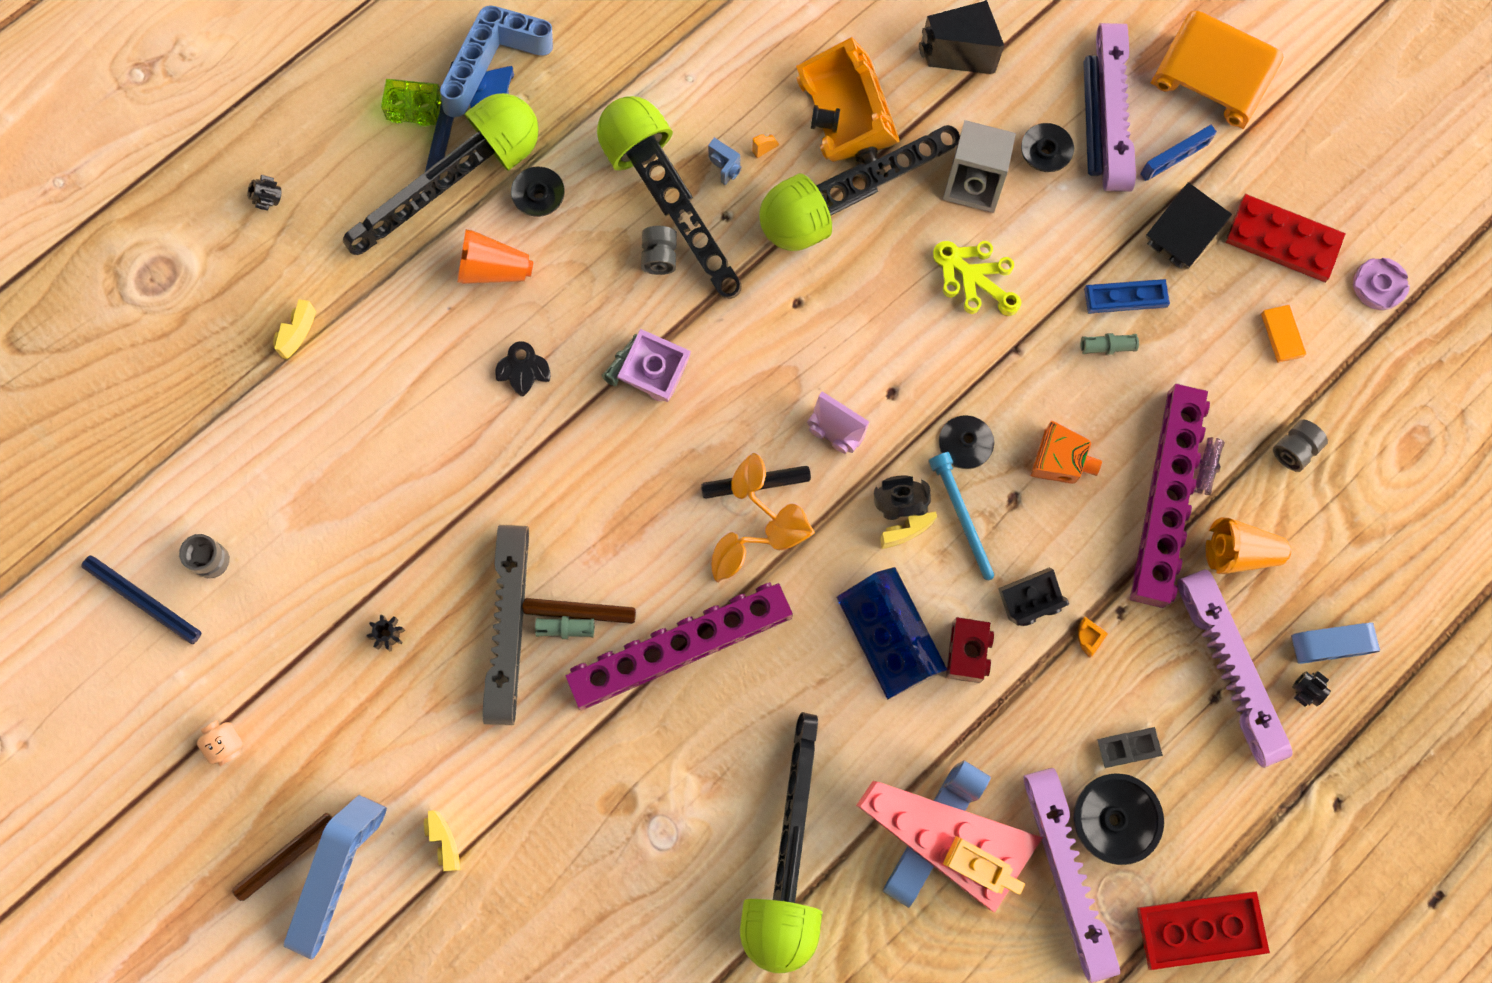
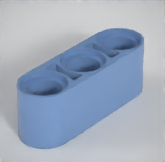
(1335, 643)

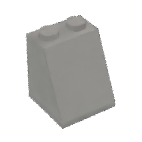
(979, 166)

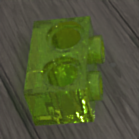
(413, 96)

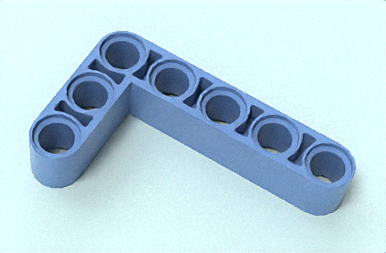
(490, 29)
(959, 789)
(329, 872)

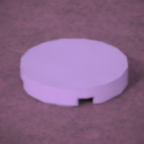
(1381, 283)

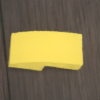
(291, 336)
(914, 525)
(439, 831)

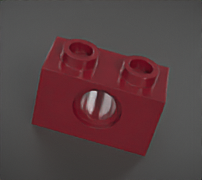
(960, 665)

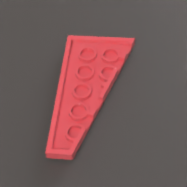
(932, 827)

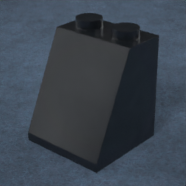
(963, 39)
(1187, 226)

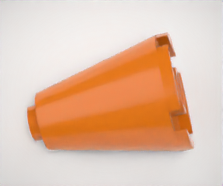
(491, 261)

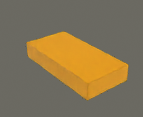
(1283, 333)

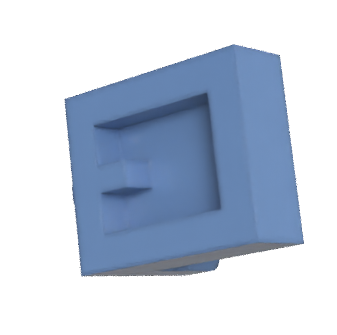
(725, 157)

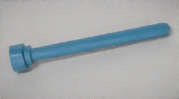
(943, 467)

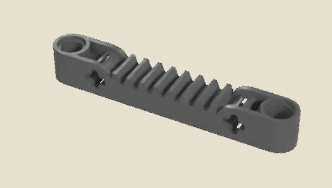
(498, 702)

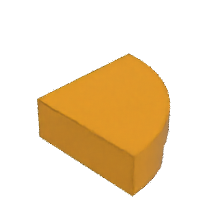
(763, 144)
(1090, 636)

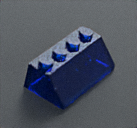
(891, 632)

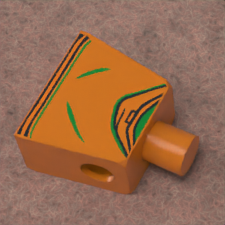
(1064, 456)

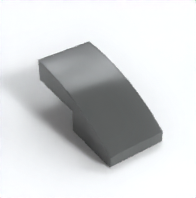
(1129, 747)

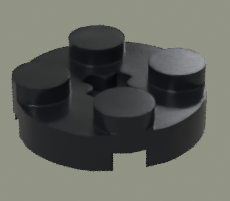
(902, 497)

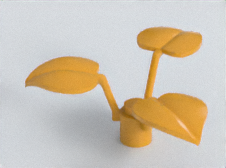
(783, 532)

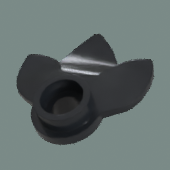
(522, 372)

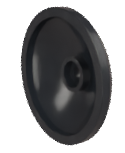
(1138, 815)

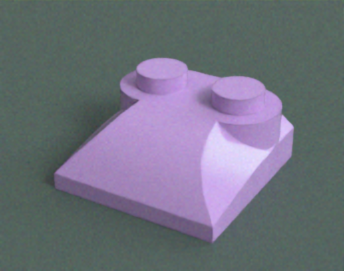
(654, 366)
(837, 424)

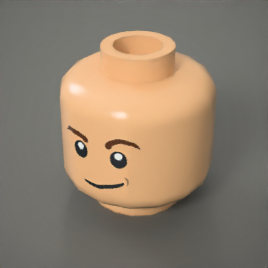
(219, 743)

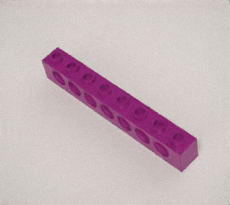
(1144, 586)
(776, 613)

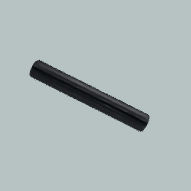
(772, 479)

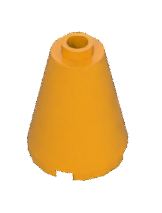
(1243, 547)

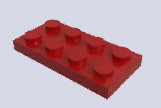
(1285, 238)
(1203, 930)

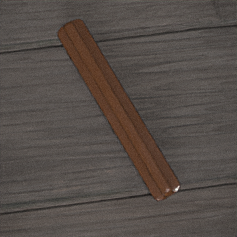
(579, 610)
(281, 859)

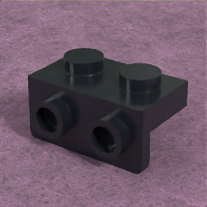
(1033, 597)

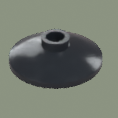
(1051, 138)
(535, 181)
(967, 454)

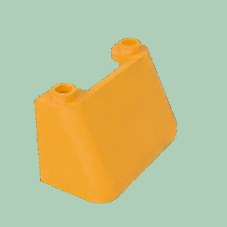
(1219, 65)
(847, 81)

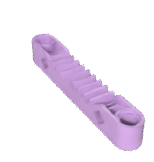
(1118, 149)
(1268, 738)
(1095, 954)

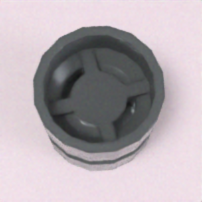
(658, 251)
(1300, 445)
(204, 556)

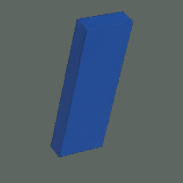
(1178, 153)
(1126, 296)

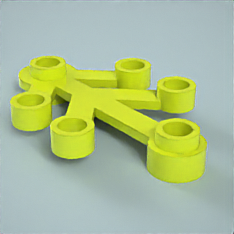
(974, 274)

